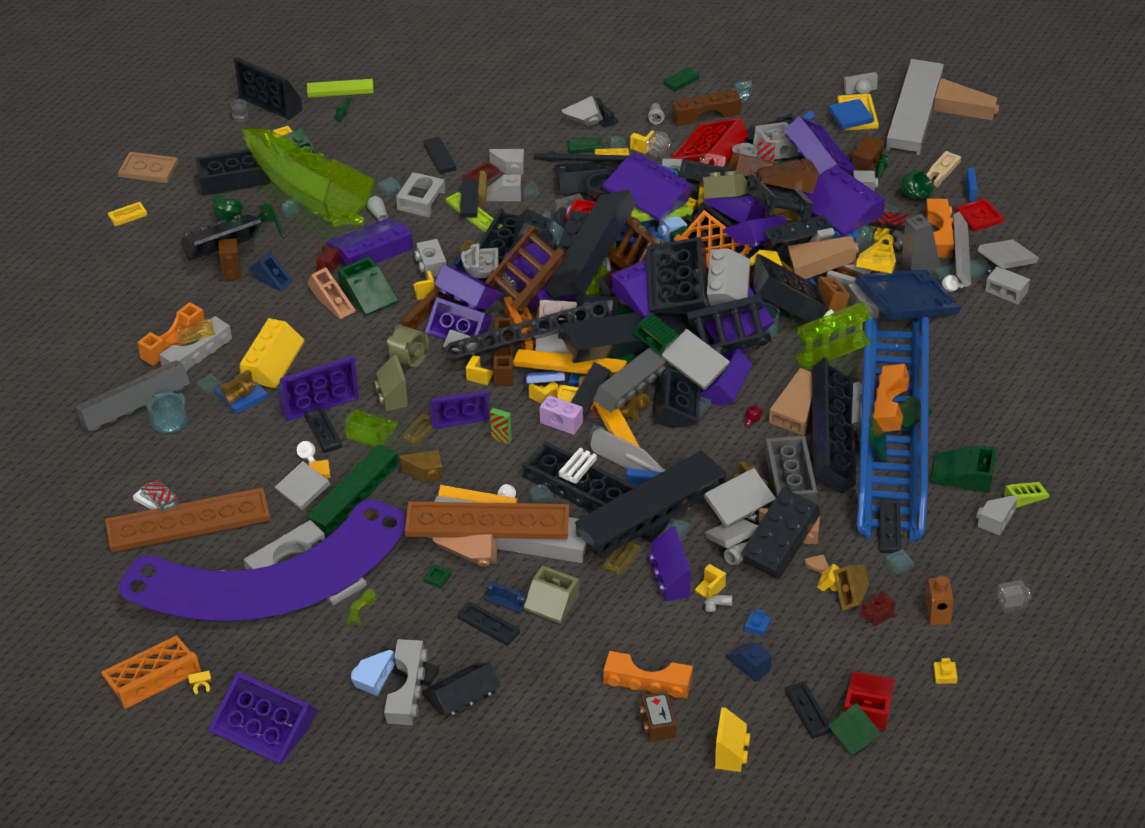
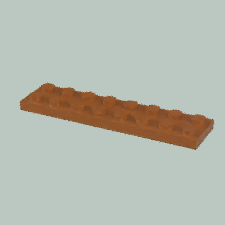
(498, 519)
(187, 520)

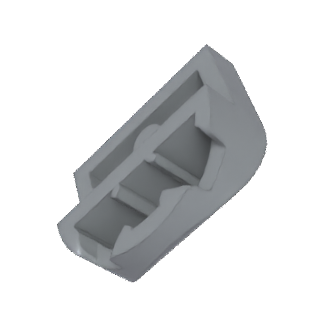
(480, 261)

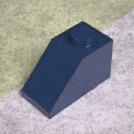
(271, 272)
(751, 660)

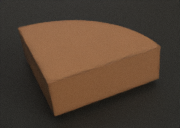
(816, 563)

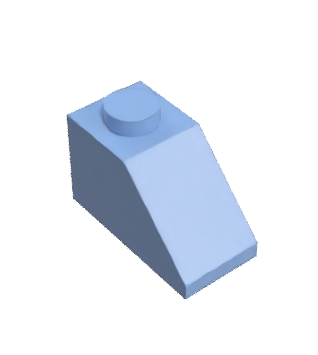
(668, 225)
(373, 672)

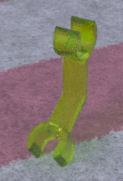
(368, 598)

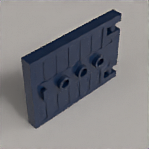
(907, 294)

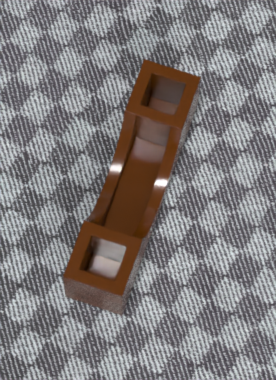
(687, 110)
(504, 357)

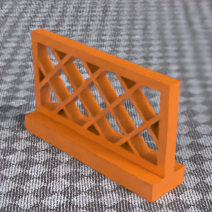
(696, 226)
(154, 679)

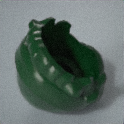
(916, 185)
(226, 208)

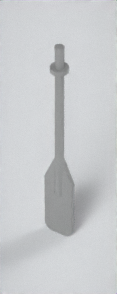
(629, 455)

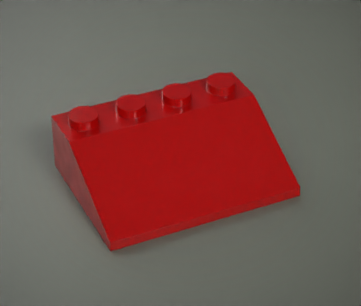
(712, 138)

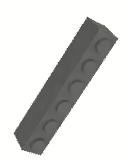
(630, 380)
(131, 395)

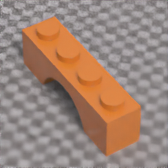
(939, 214)
(153, 345)
(892, 382)
(622, 672)

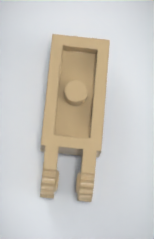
(943, 167)

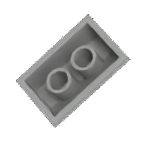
(727, 276)

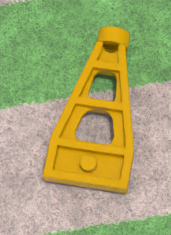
(879, 256)

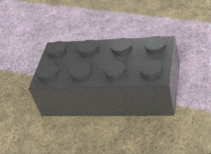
(790, 466)

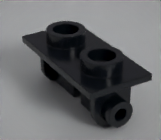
(608, 116)

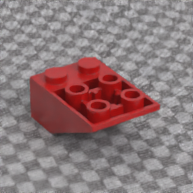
(872, 695)

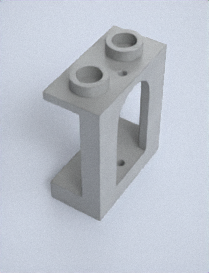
(418, 205)

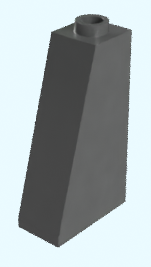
(919, 246)

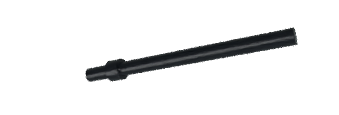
(552, 156)

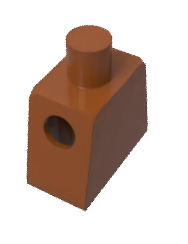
(939, 592)

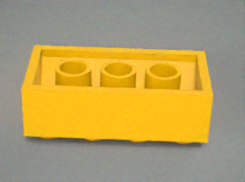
(272, 353)

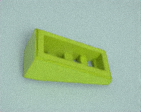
(1028, 498)

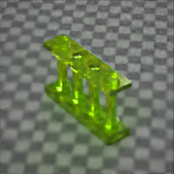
(832, 324)

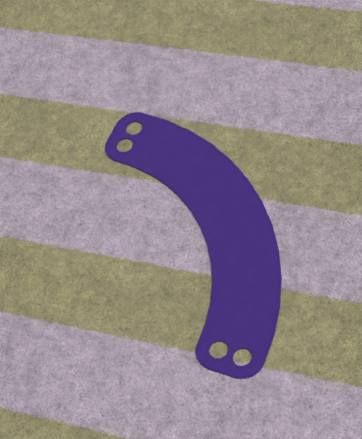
(270, 589)

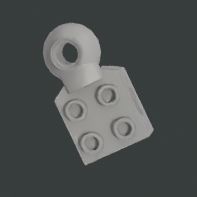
(770, 133)

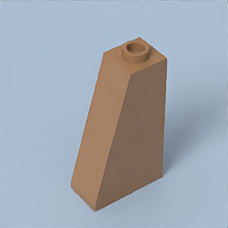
(964, 101)
(821, 256)
(794, 404)

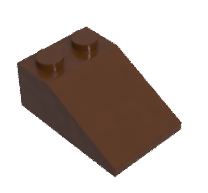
(793, 175)

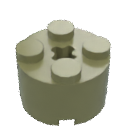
(408, 345)

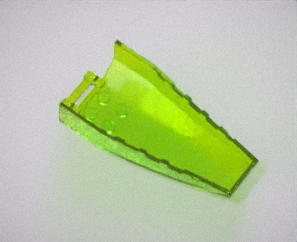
(308, 178)

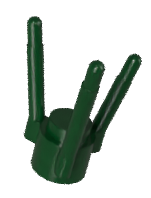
(267, 214)

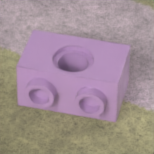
(561, 414)

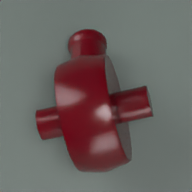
(753, 415)

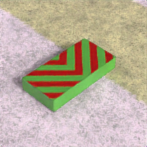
(500, 426)

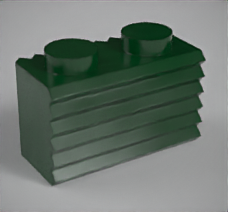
(655, 333)

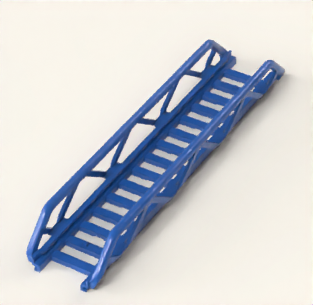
(917, 504)

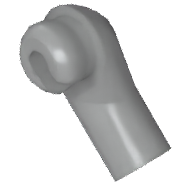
(723, 600)

